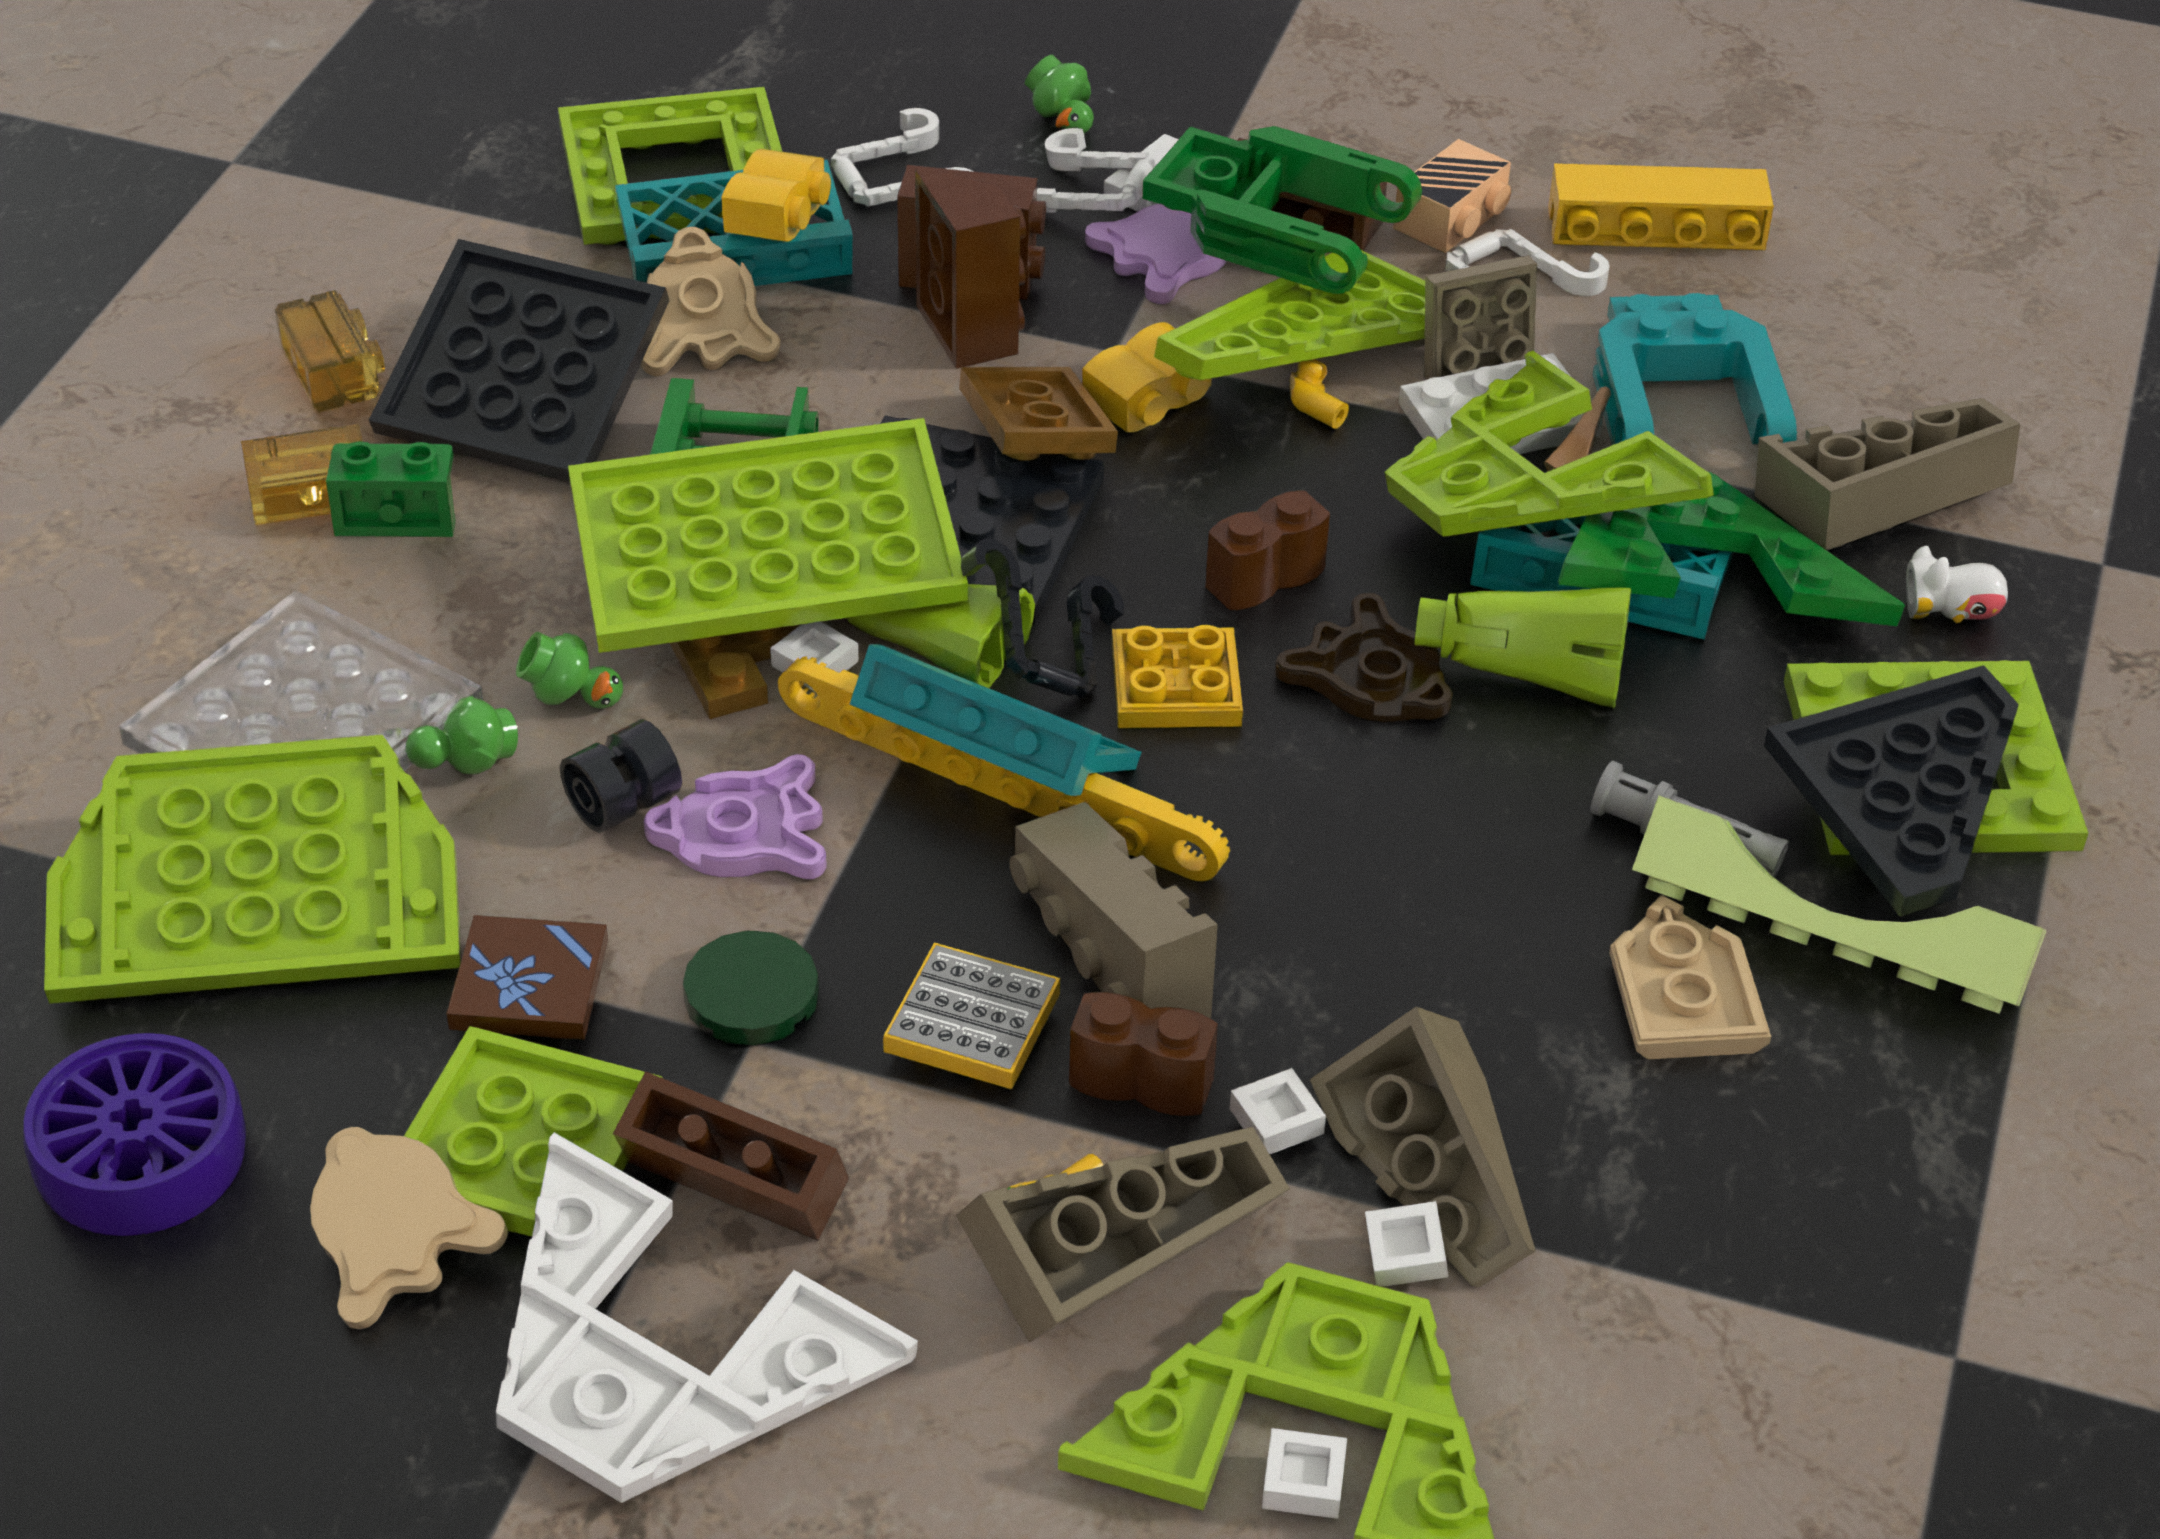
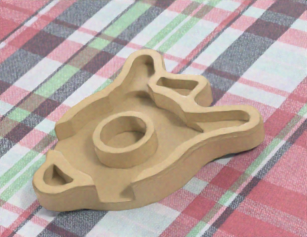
(708, 308)
(387, 1216)

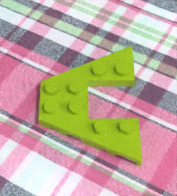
(1479, 483)
(1317, 1347)

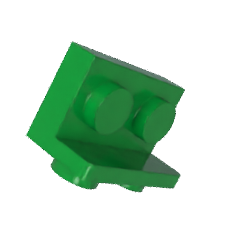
(391, 490)

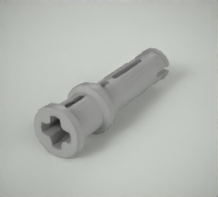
(1636, 798)

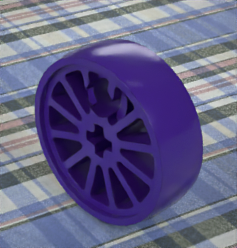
(126, 1114)

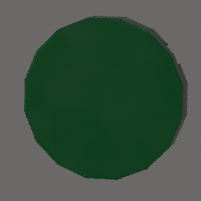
(750, 987)

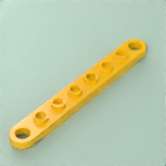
(1144, 821)

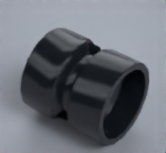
(616, 777)

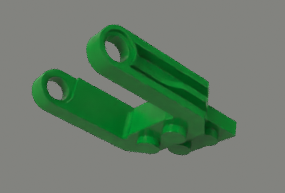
(1236, 184)

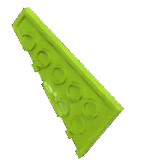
(1299, 323)

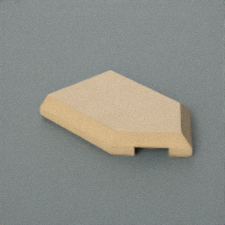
(1687, 987)

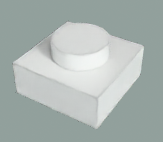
(815, 641)
(1278, 1110)
(1406, 1244)
(1304, 1473)

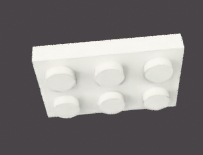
(1435, 400)

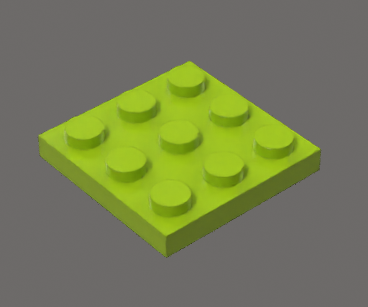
(504, 1102)

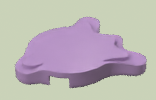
(1155, 245)
(744, 822)

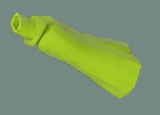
(955, 636)
(1541, 637)

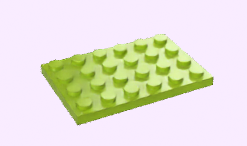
(765, 534)

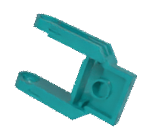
(1687, 341)

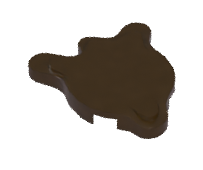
(1370, 667)

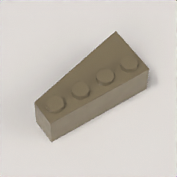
(1887, 470)
(1114, 912)
(1100, 1229)

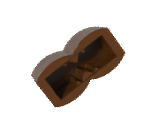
(1267, 550)
(1142, 1053)

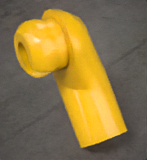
(1309, 394)

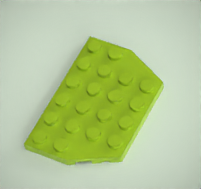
(251, 873)

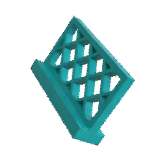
(814, 253)
(1528, 561)
(985, 722)

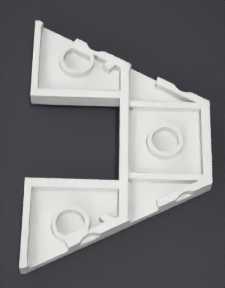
(626, 1407)

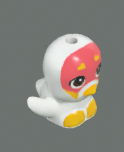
(1958, 592)

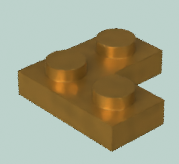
(725, 668)

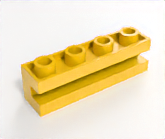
(1660, 206)

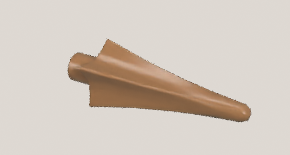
(1582, 436)

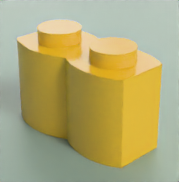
(775, 195)
(1135, 385)

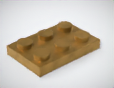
(1038, 411)

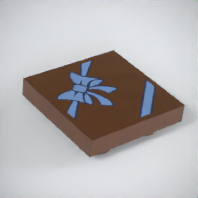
(528, 977)

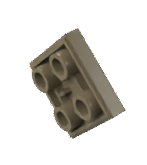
(1479, 316)

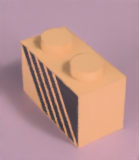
(1459, 194)

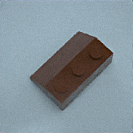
(968, 266)

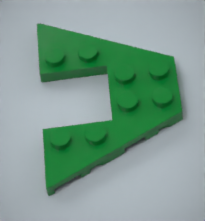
(1627, 552)

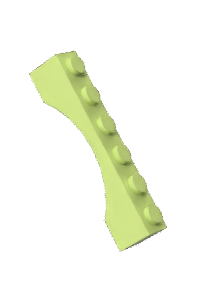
(1969, 948)

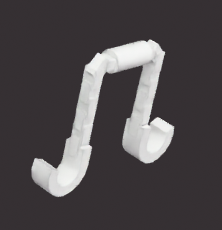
(919, 134)
(1065, 154)
(1563, 274)

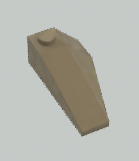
(1430, 1133)

